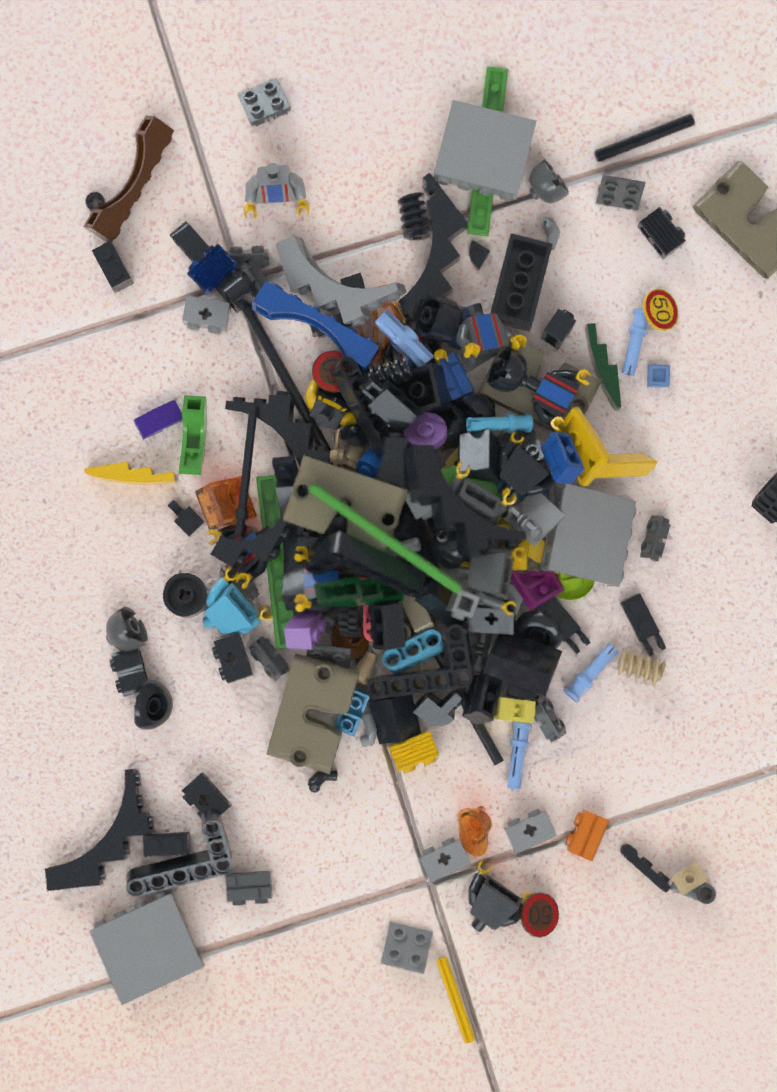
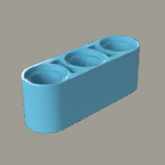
(424, 652)

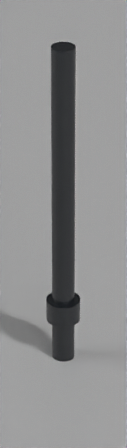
(241, 513)

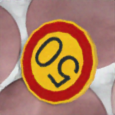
(660, 309)

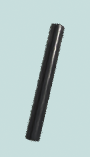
(644, 137)

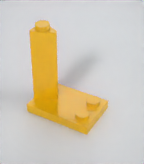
(596, 458)

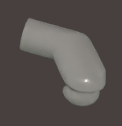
(551, 230)

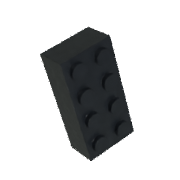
(521, 281)

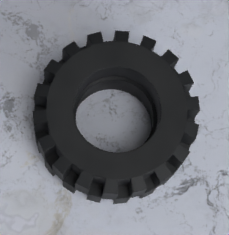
(766, 500)

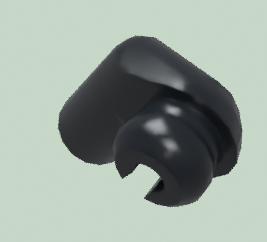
(319, 778)

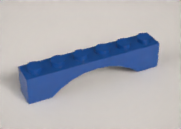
(277, 304)

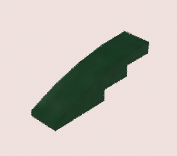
(605, 373)
(355, 592)

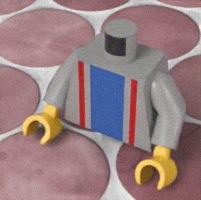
(274, 185)

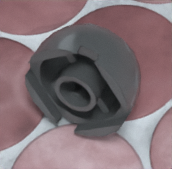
(546, 183)
(125, 631)

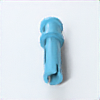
(509, 423)

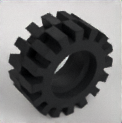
(351, 620)

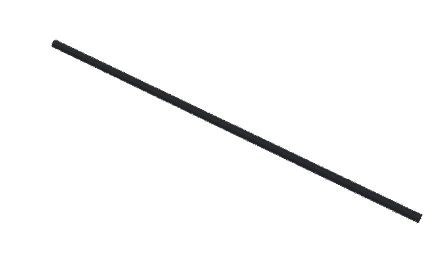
(320, 440)

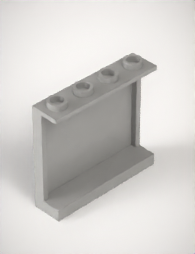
(484, 150)
(591, 536)
(146, 947)

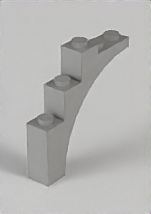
(307, 277)

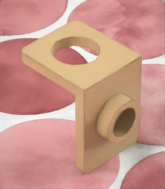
(689, 878)

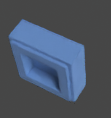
(658, 376)

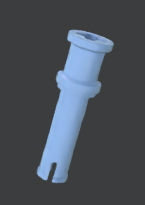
(637, 332)
(584, 680)
(519, 743)

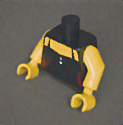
(328, 408)

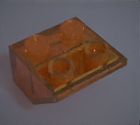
(220, 501)

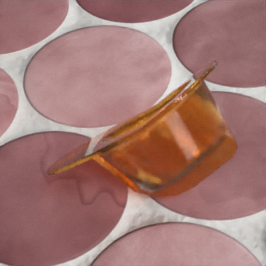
(474, 830)

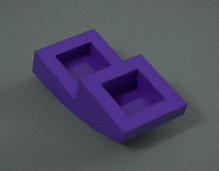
(158, 419)

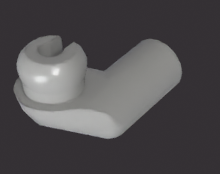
(371, 731)

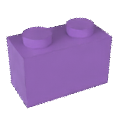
(304, 629)

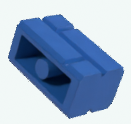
(456, 378)
(562, 458)

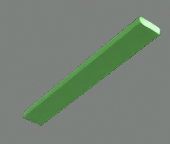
(492, 99)
(269, 516)
(384, 537)

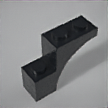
(265, 547)

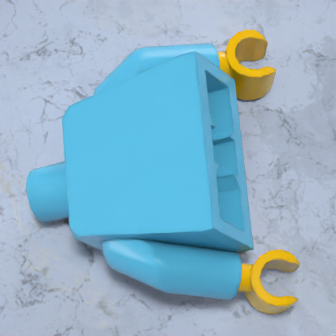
(230, 609)

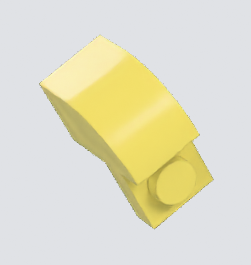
(515, 710)

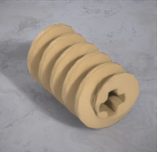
(640, 666)

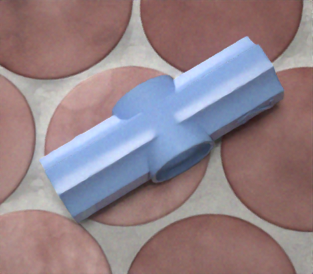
(404, 339)

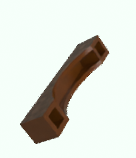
(150, 142)

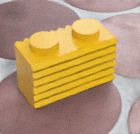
(414, 751)

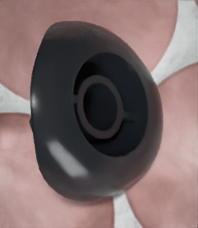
(539, 628)
(152, 705)

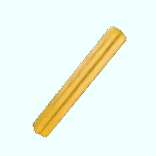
(455, 1000)

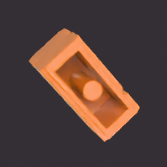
(586, 835)

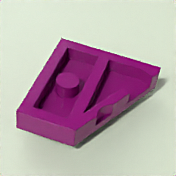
(536, 586)

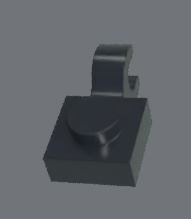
(187, 520)

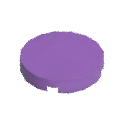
(427, 430)

